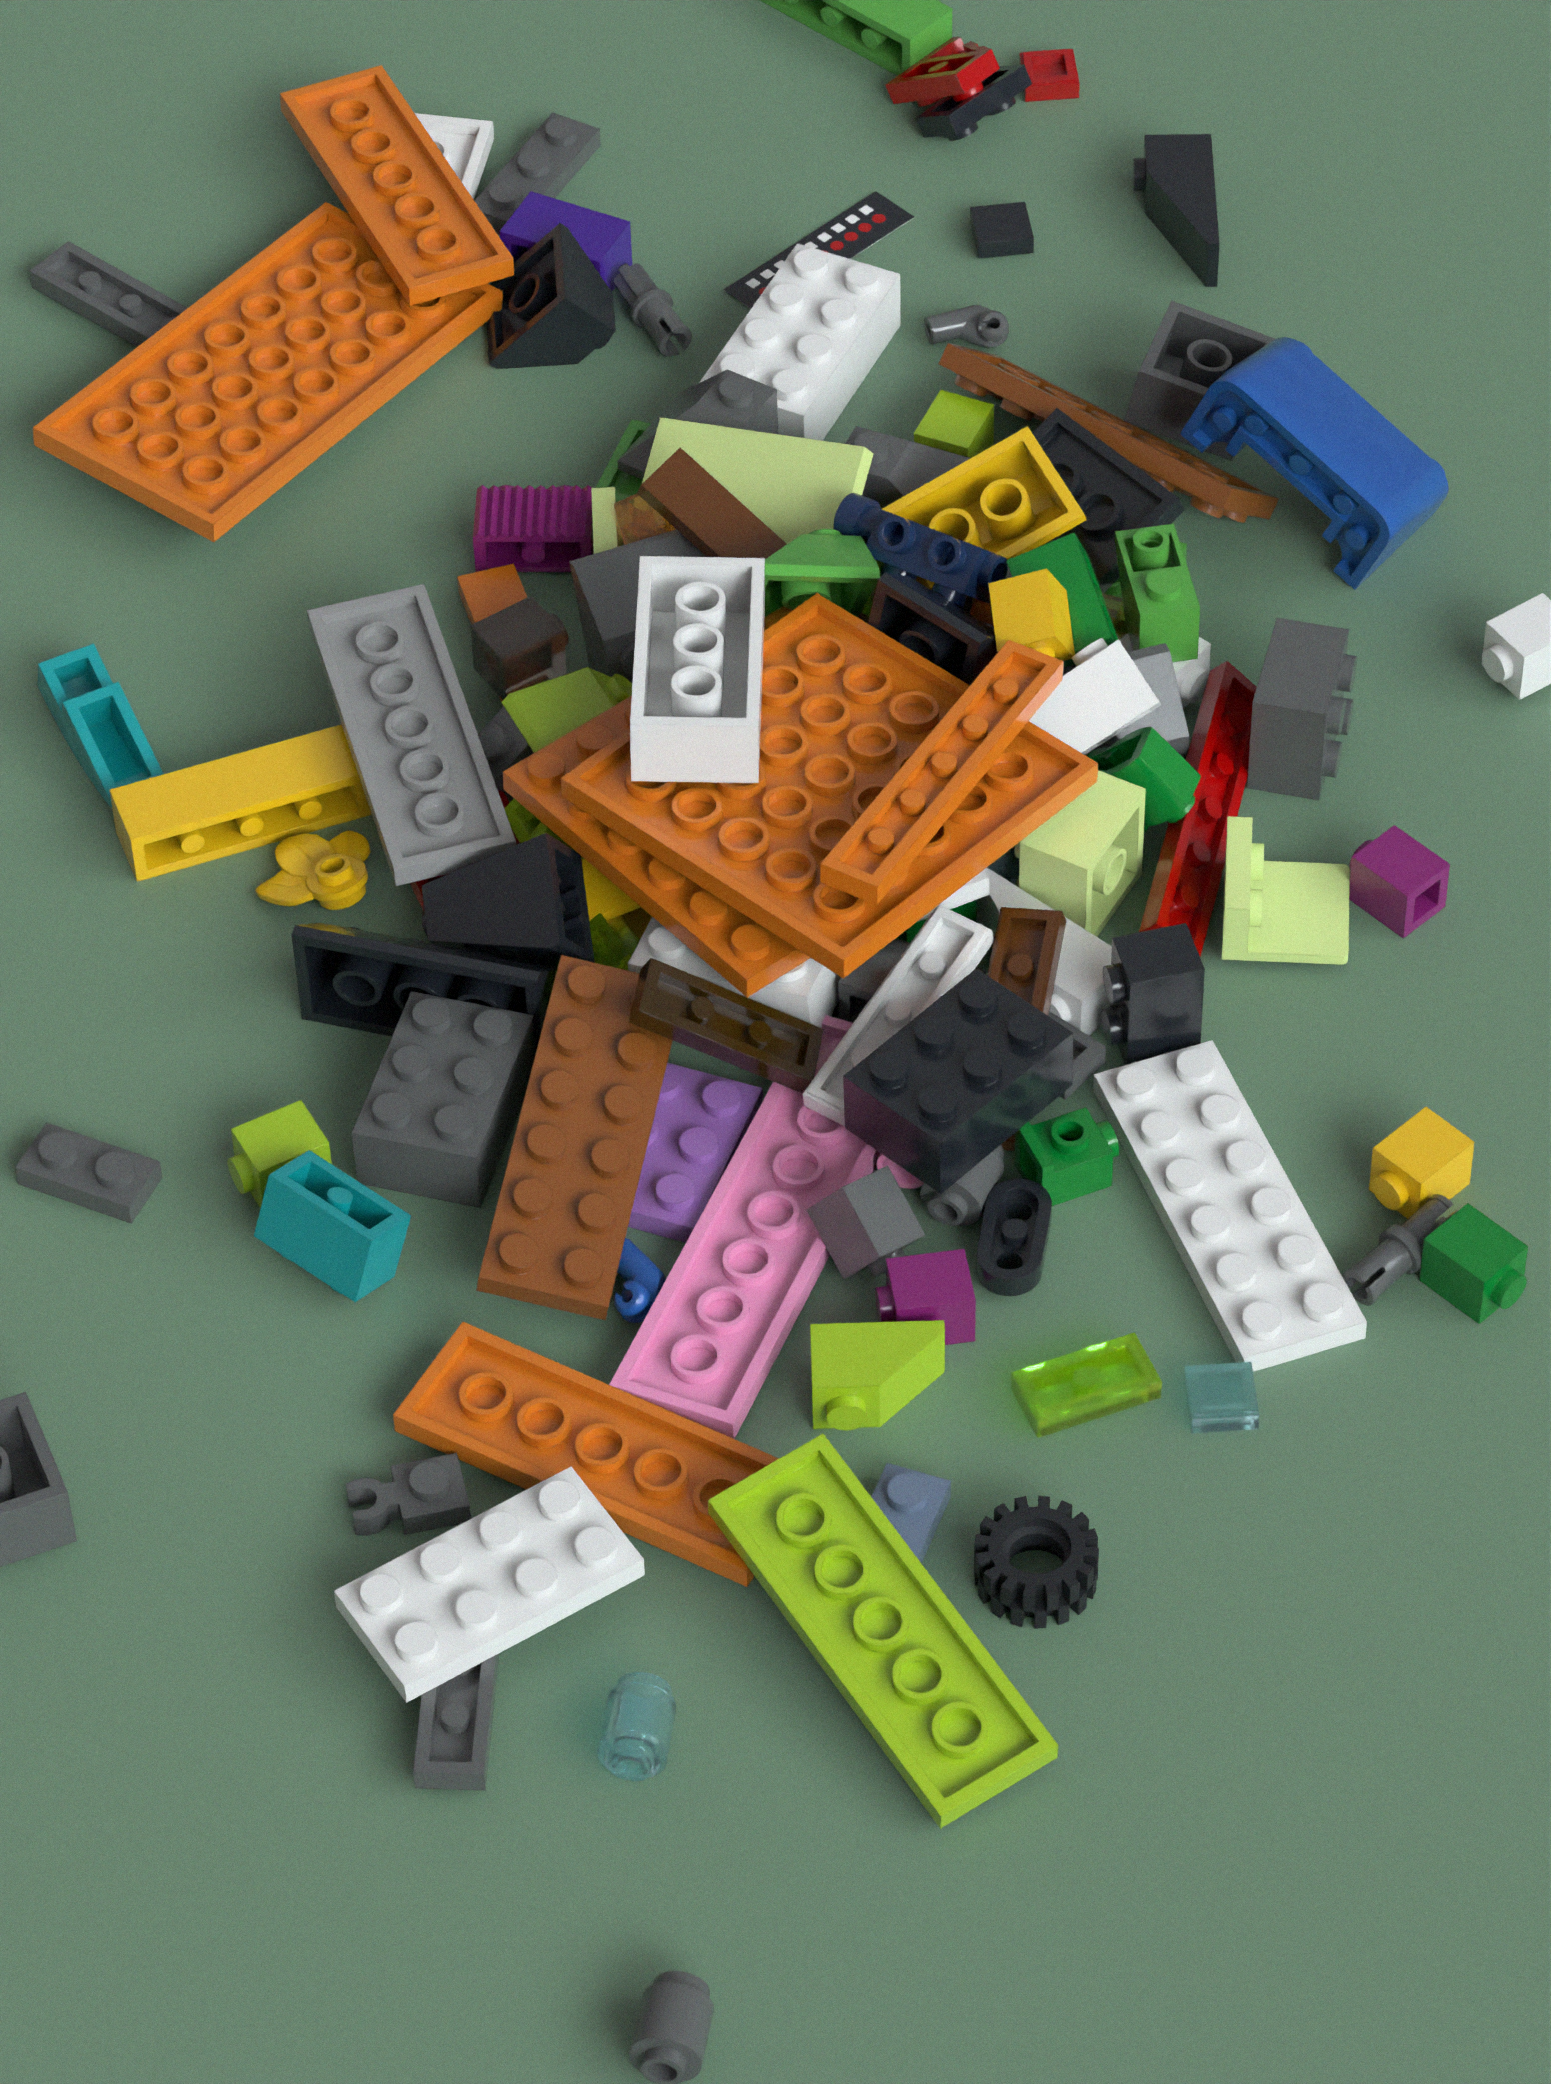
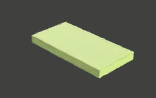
(780, 478)

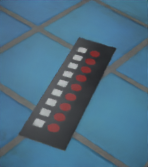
(842, 236)

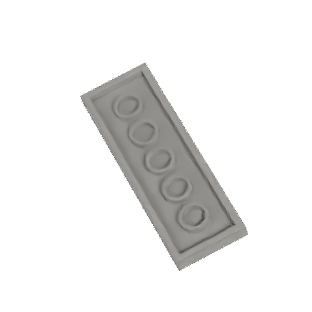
(410, 733)

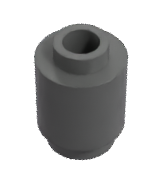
(967, 1197)
(672, 2028)

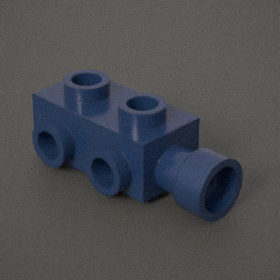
(920, 551)

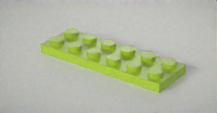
(883, 1630)

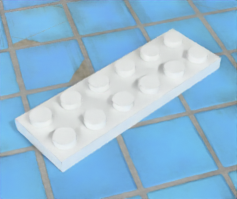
(1229, 1207)

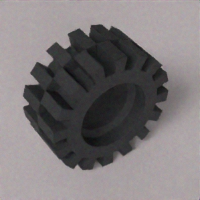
(1030, 1592)

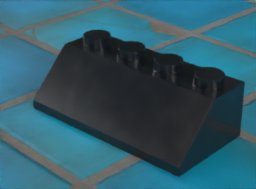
(367, 977)

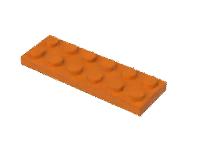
(396, 185)
(538, 1417)

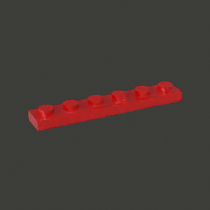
(1196, 844)

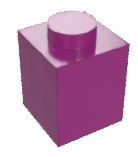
(1398, 881)
(930, 1290)

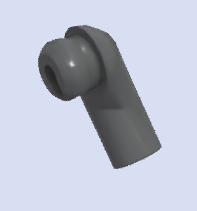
(971, 323)

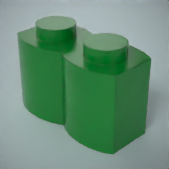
(1155, 765)

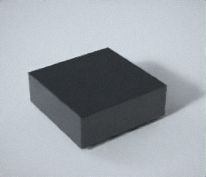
(1001, 230)

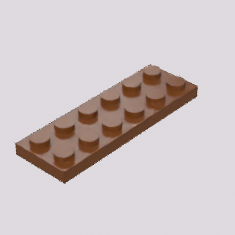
(1174, 468)
(577, 1146)

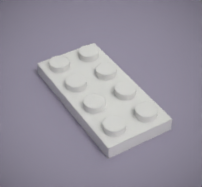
(489, 1583)

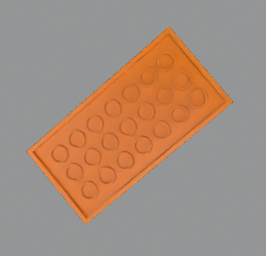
(259, 377)

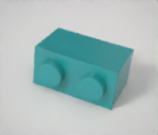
(332, 1226)

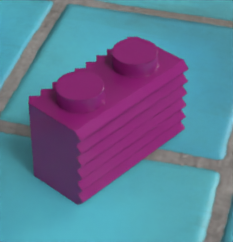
(532, 527)

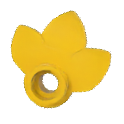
(319, 871)

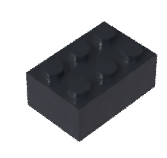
(958, 1080)

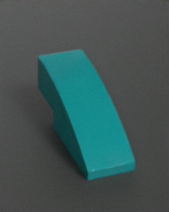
(96, 720)

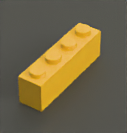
(238, 803)

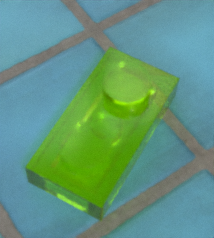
(1086, 1385)

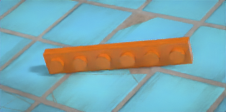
(941, 772)

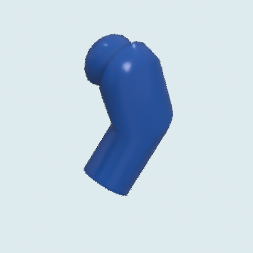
(641, 1283)

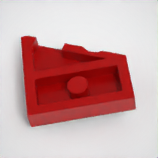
(947, 71)

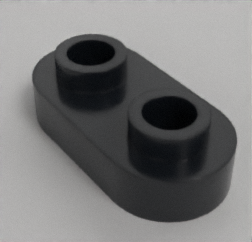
(1012, 1249)

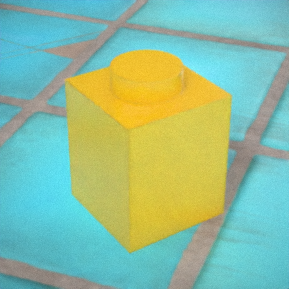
(1032, 613)
(1420, 1161)

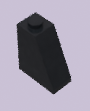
(514, 905)

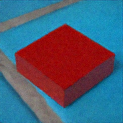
(1051, 74)

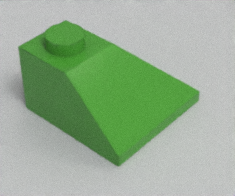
(822, 564)

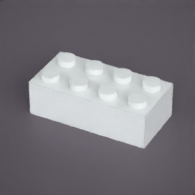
(815, 336)
(698, 670)

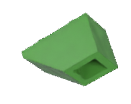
(1158, 591)

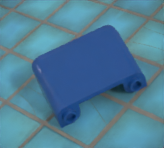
(1327, 447)

